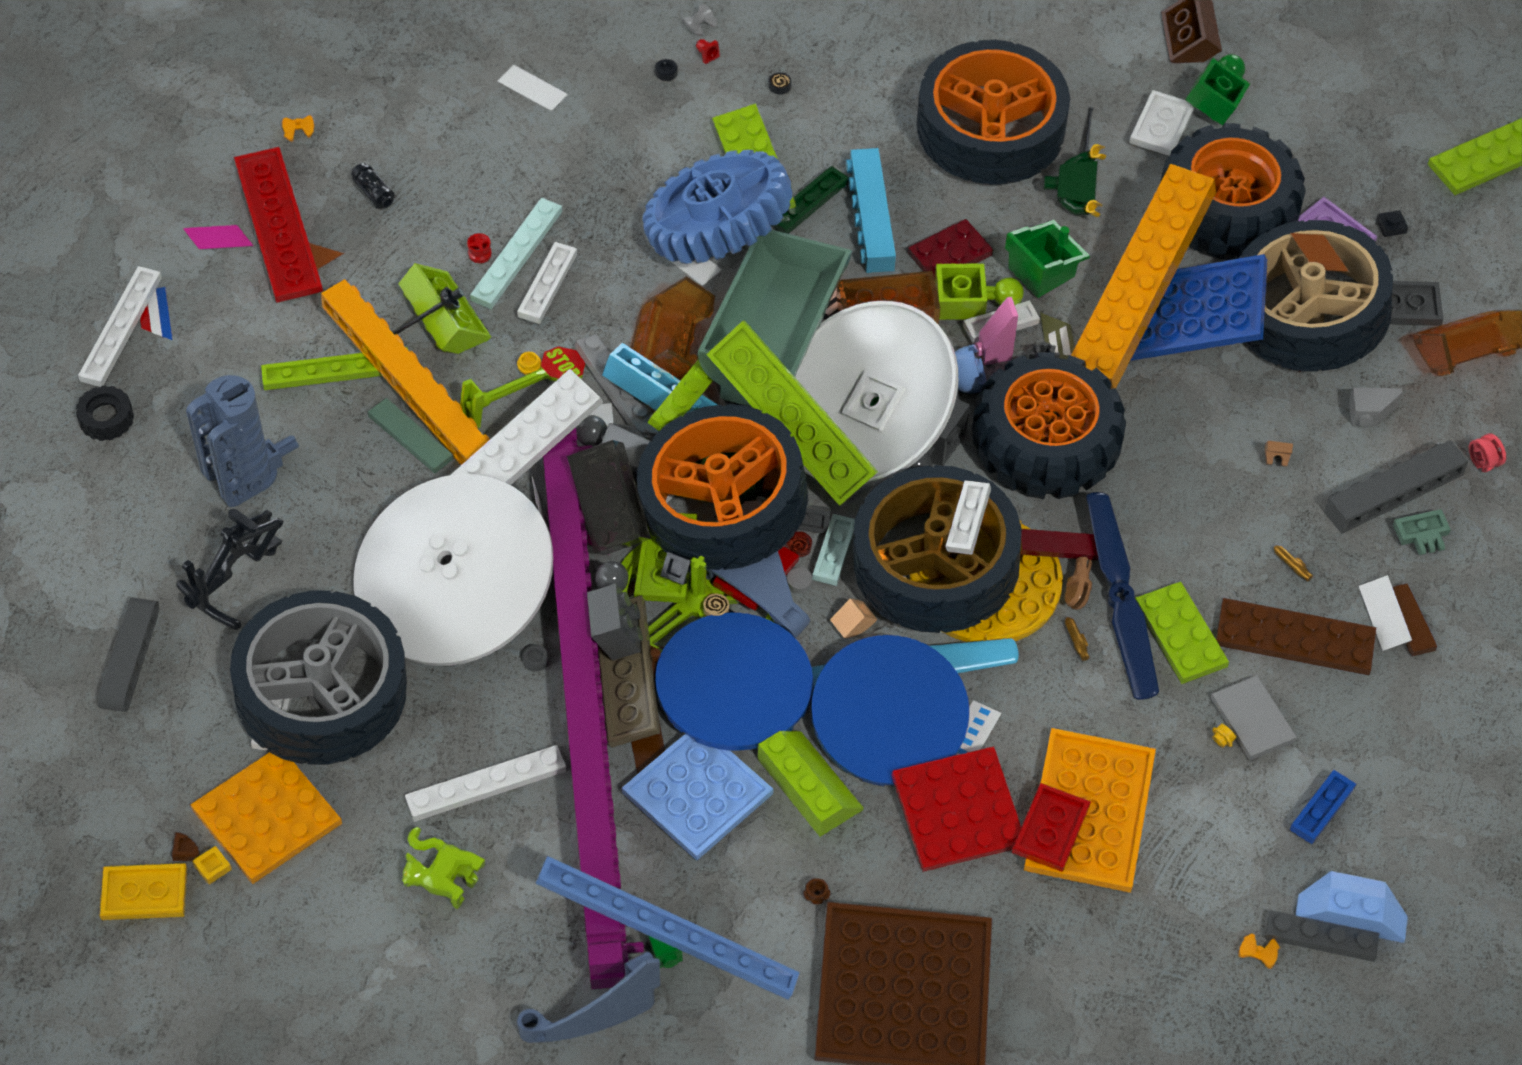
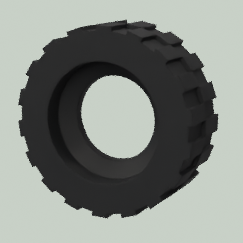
(104, 429)

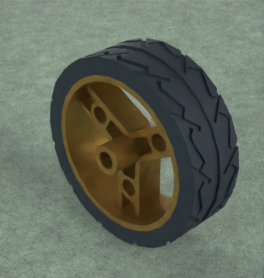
(978, 586)

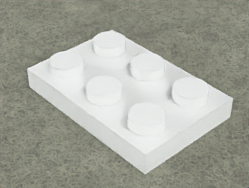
(1162, 123)

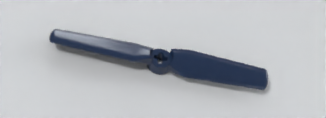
(1128, 617)

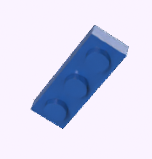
(1322, 807)

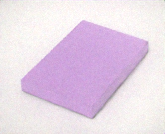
(1328, 211)

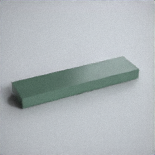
(410, 435)

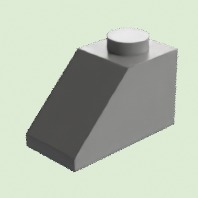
(1372, 405)

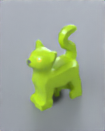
(446, 867)

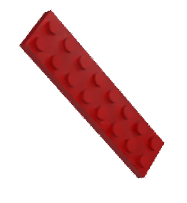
(278, 224)

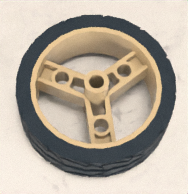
(1295, 326)

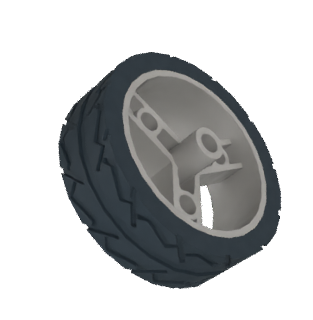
(342, 624)

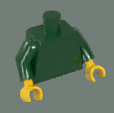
(1078, 182)

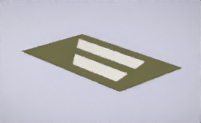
(1058, 334)

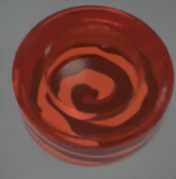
(800, 544)

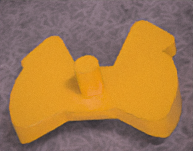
(289, 126)
(1267, 955)

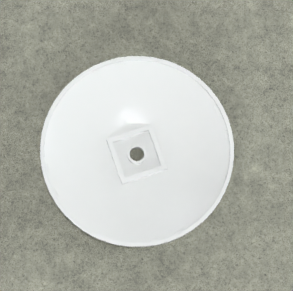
(890, 355)
(487, 589)

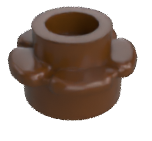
(816, 885)

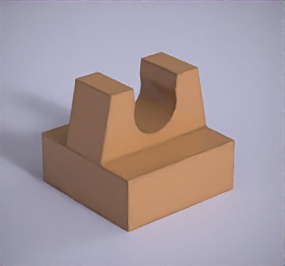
(1279, 449)

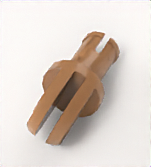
(1079, 584)

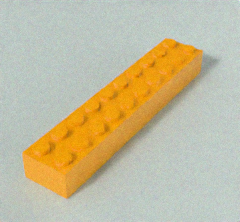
(1145, 272)

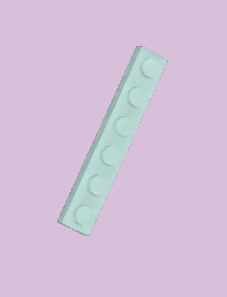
(516, 253)

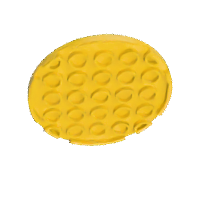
(1029, 605)

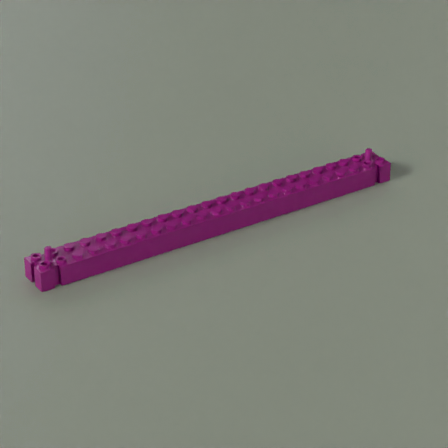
(584, 713)

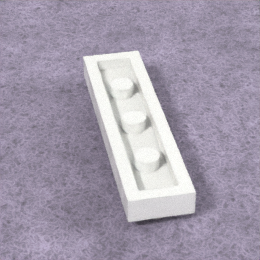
(547, 282)

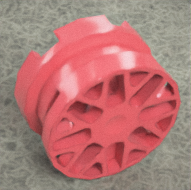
(1486, 452)

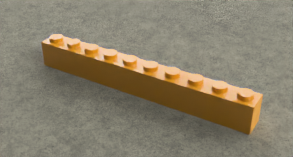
(403, 371)

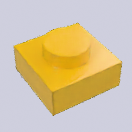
(212, 865)

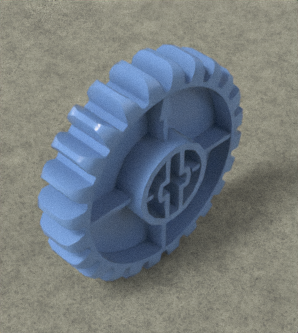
(717, 206)

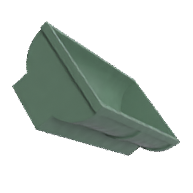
(782, 298)

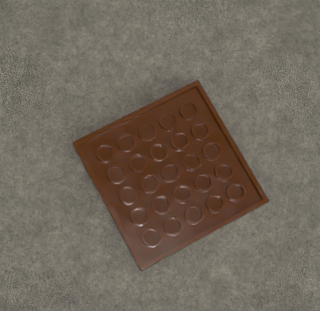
(903, 987)

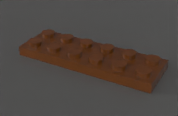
(1296, 636)

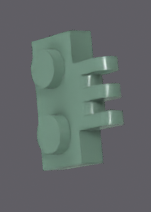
(1423, 530)

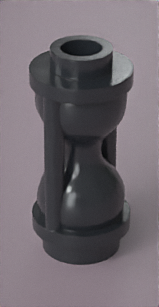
(366, 178)

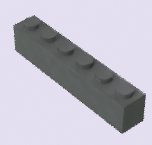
(1395, 486)

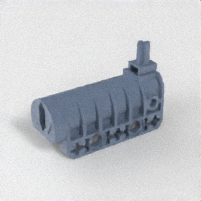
(234, 440)

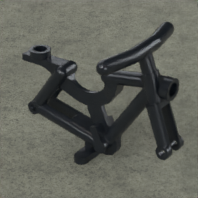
(219, 571)

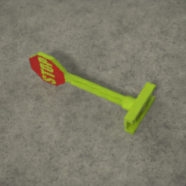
(553, 366)

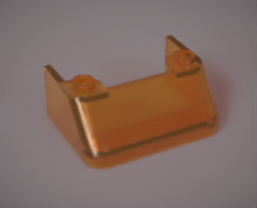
(1470, 339)

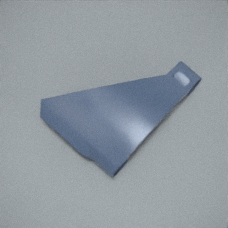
(766, 586)

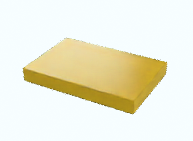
(143, 891)

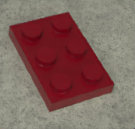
(952, 245)

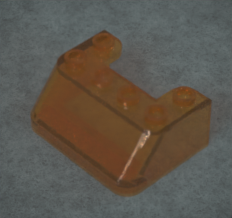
(668, 325)

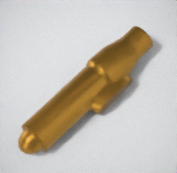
(1294, 563)
(1078, 639)

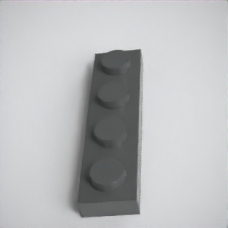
(1322, 936)

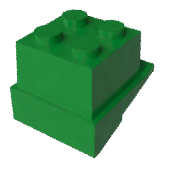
(1043, 256)

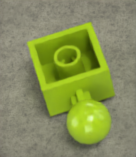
(964, 290)

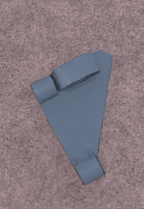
(620, 1003)

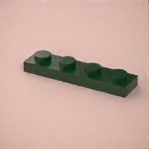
(812, 198)

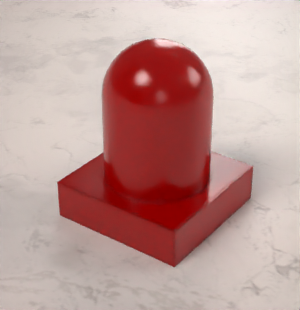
(709, 51)

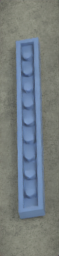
(667, 927)

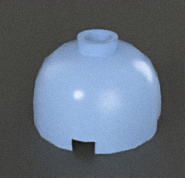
(970, 370)

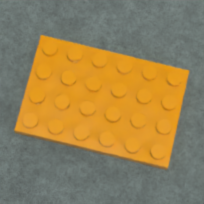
(1117, 784)

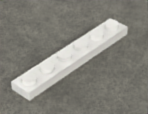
(119, 326)
(485, 783)

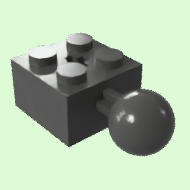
(595, 432)
(949, 438)
(613, 614)

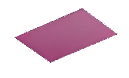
(218, 237)

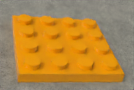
(266, 815)

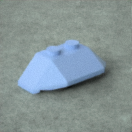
(1355, 904)

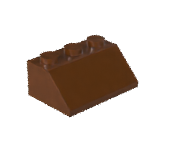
(1191, 31)

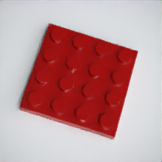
(957, 808)

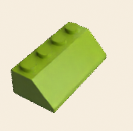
(451, 329)
(807, 780)

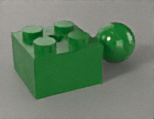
(1219, 88)

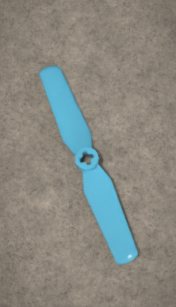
(969, 655)

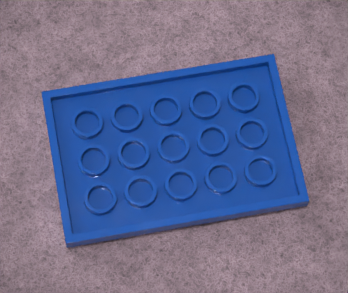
(1208, 308)

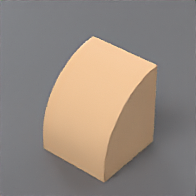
(853, 618)

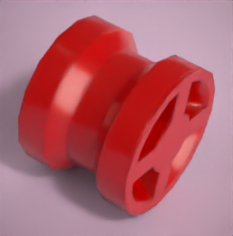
(481, 242)

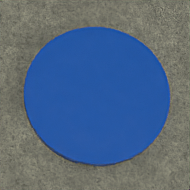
(733, 680)
(888, 707)

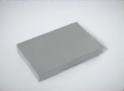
(1253, 718)

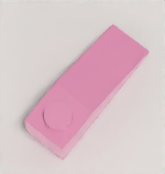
(998, 335)

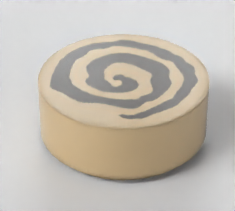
(716, 605)

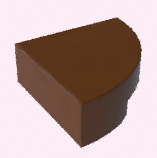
(184, 848)

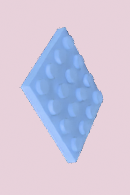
(697, 793)

